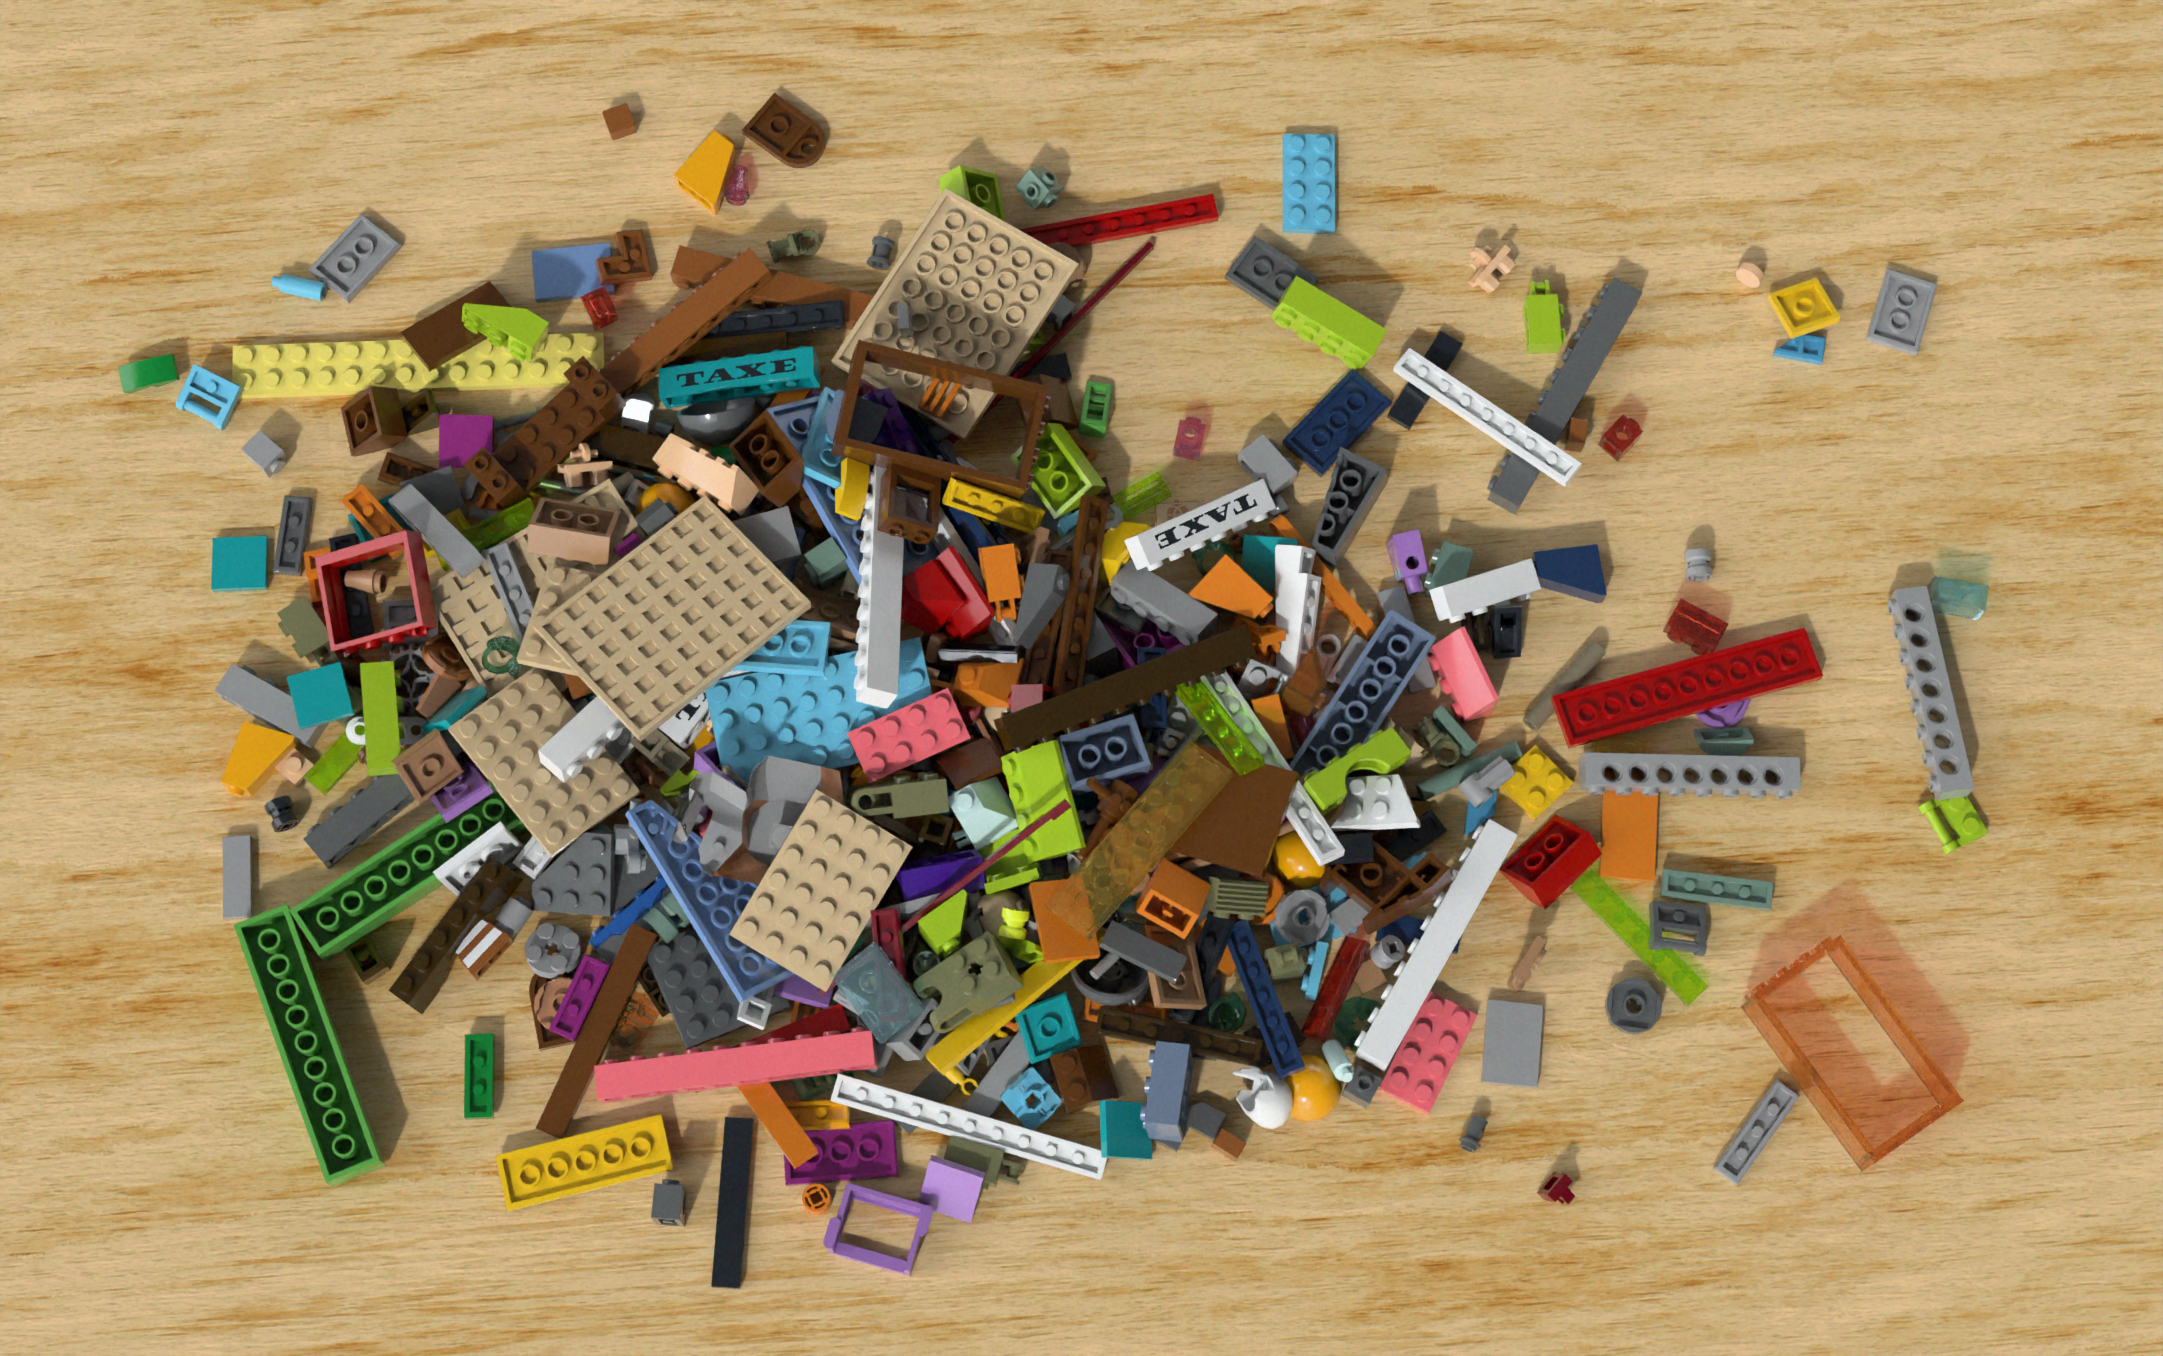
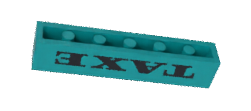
(739, 377)

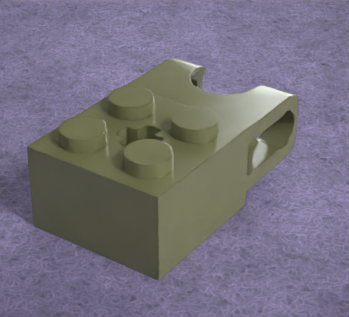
(901, 796)
(969, 982)

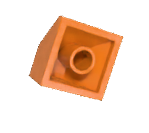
(986, 682)

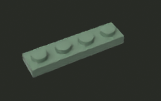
(1716, 890)

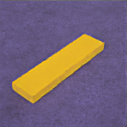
(992, 506)

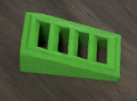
(1091, 424)

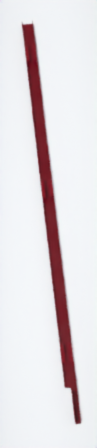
(1067, 327)
(1052, 814)

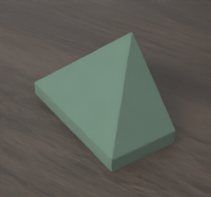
(1724, 741)

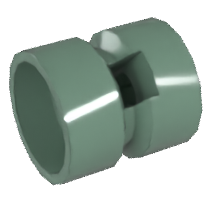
(659, 918)

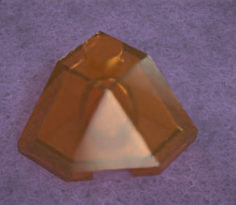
(1305, 687)

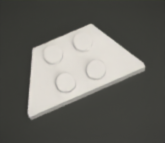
(1376, 805)

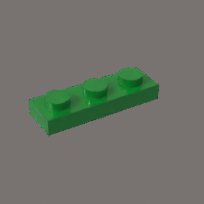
(479, 1076)

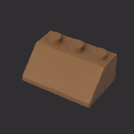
(573, 531)

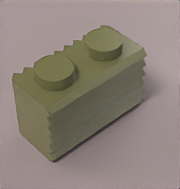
(1236, 896)

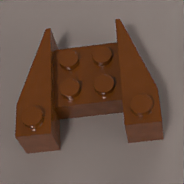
(1386, 885)

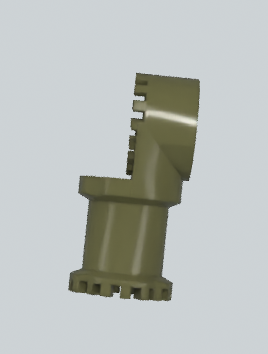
(792, 245)
(1437, 740)

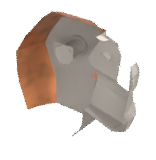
(753, 824)

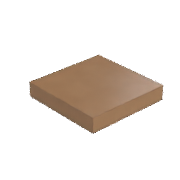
(427, 766)

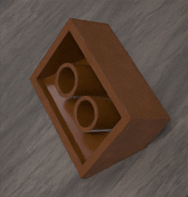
(769, 459)

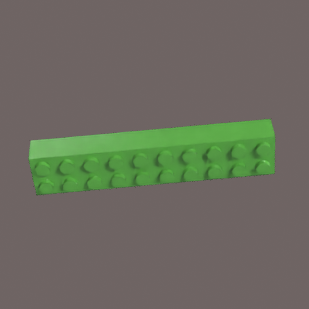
(395, 877)
(309, 1046)

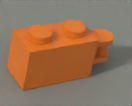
(1001, 577)

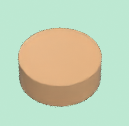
(1750, 275)

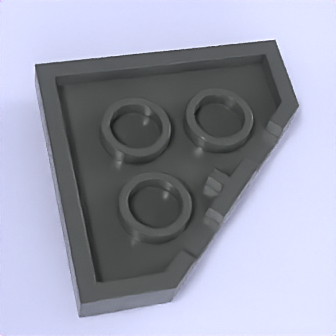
(580, 878)

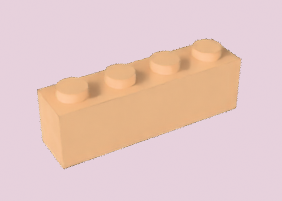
(706, 474)

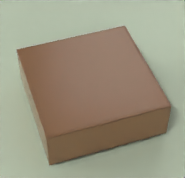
(1369, 977)

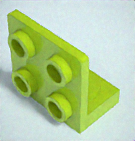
(1011, 869)

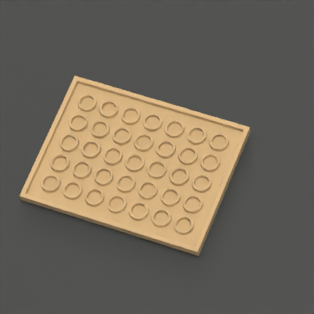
(972, 299)

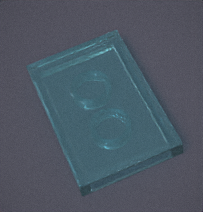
(878, 992)

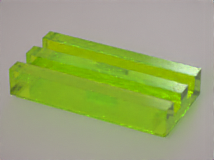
(1127, 514)

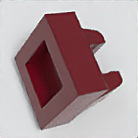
(1557, 1189)

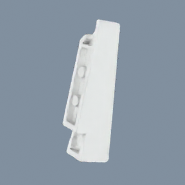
(1296, 603)

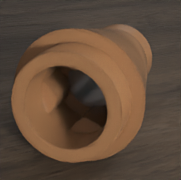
(367, 580)

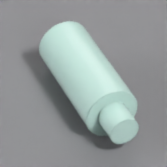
(1338, 1060)

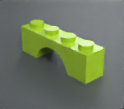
(1380, 754)

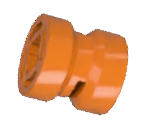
(819, 1203)

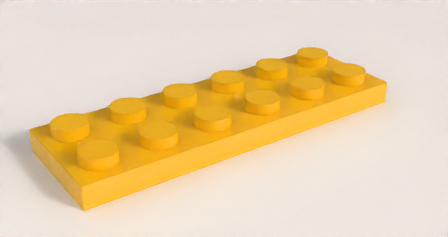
(584, 1162)

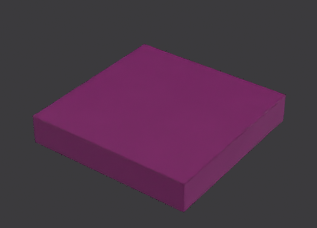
(462, 437)

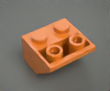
(1173, 898)

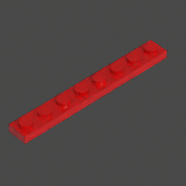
(1128, 222)

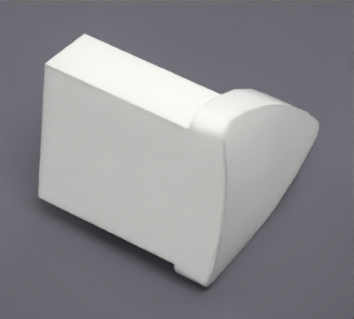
(638, 412)

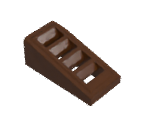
(400, 461)

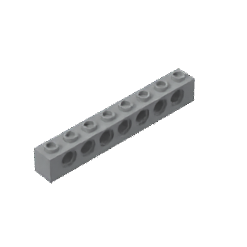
(1918, 603)
(1784, 770)

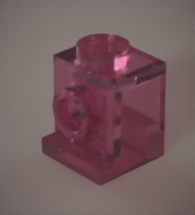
(1187, 446)

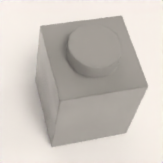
(265, 454)

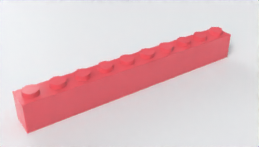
(736, 1066)

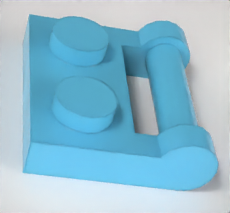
(212, 388)

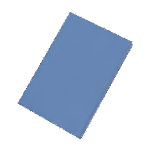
(568, 272)

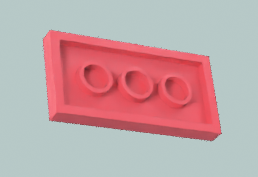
(908, 735)
(1427, 1052)

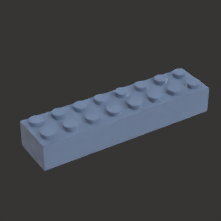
(1365, 693)

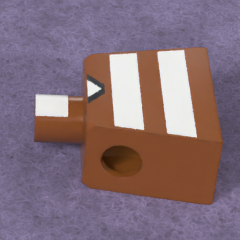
(483, 948)

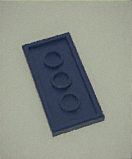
(1336, 422)

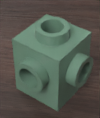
(1039, 188)

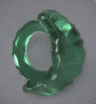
(1218, 545)
(506, 644)
(1231, 1013)

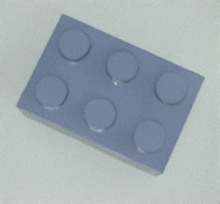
(1105, 752)
(1167, 1091)

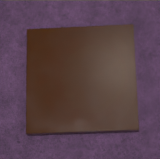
(1241, 820)

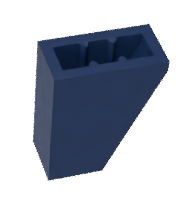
(1572, 572)

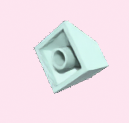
(984, 811)

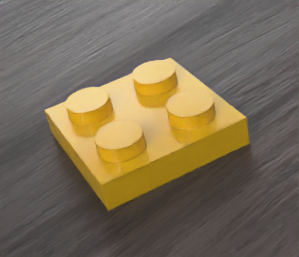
(1803, 308)
(1536, 783)

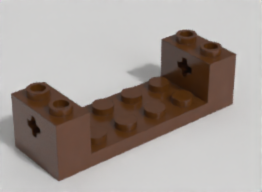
(548, 436)

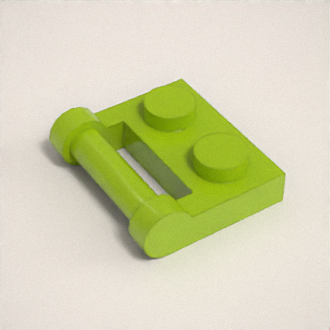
(1961, 818)

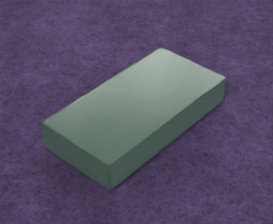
(1447, 723)

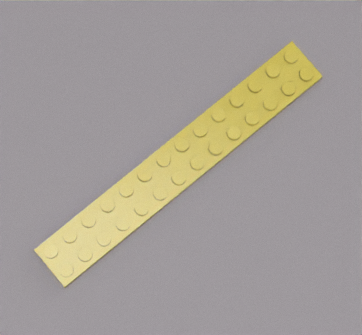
(356, 365)

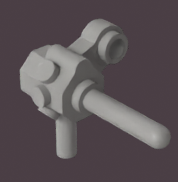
(630, 845)

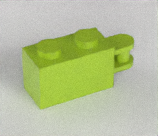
(1542, 319)

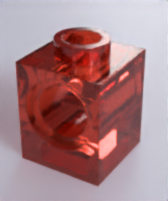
(599, 308)
(1613, 445)

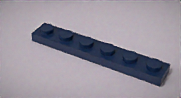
(1264, 1001)

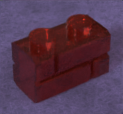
(1695, 628)

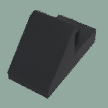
(1506, 631)

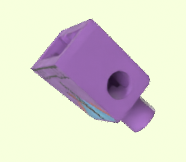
(1405, 549)

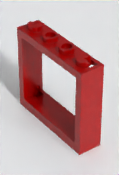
(333, 598)

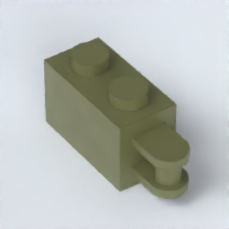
(308, 631)
(1285, 962)
(983, 1159)

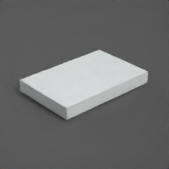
(462, 867)

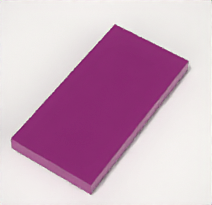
(849, 1154)

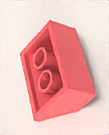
(1463, 677)

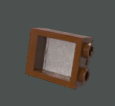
(909, 504)

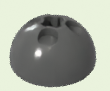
(717, 421)
(1116, 986)

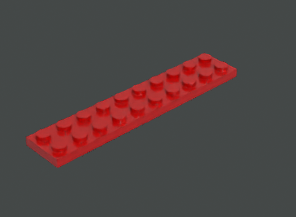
(1686, 687)

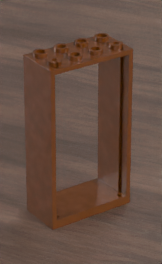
(951, 372)

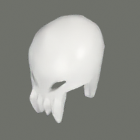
(1268, 1101)

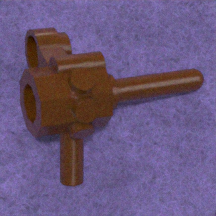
(1113, 805)

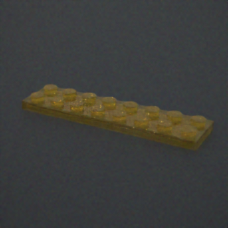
(1139, 840)

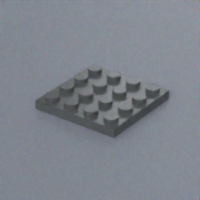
(697, 990)

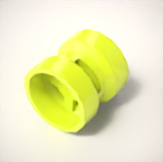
(1013, 923)

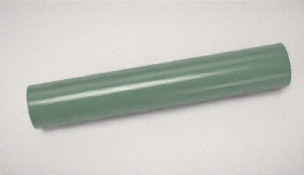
(1455, 776)

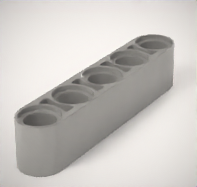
(436, 531)

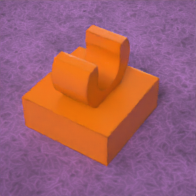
(1267, 636)

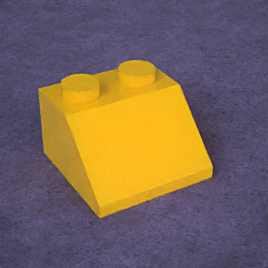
(1114, 550)

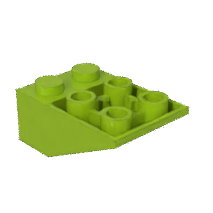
(507, 327)

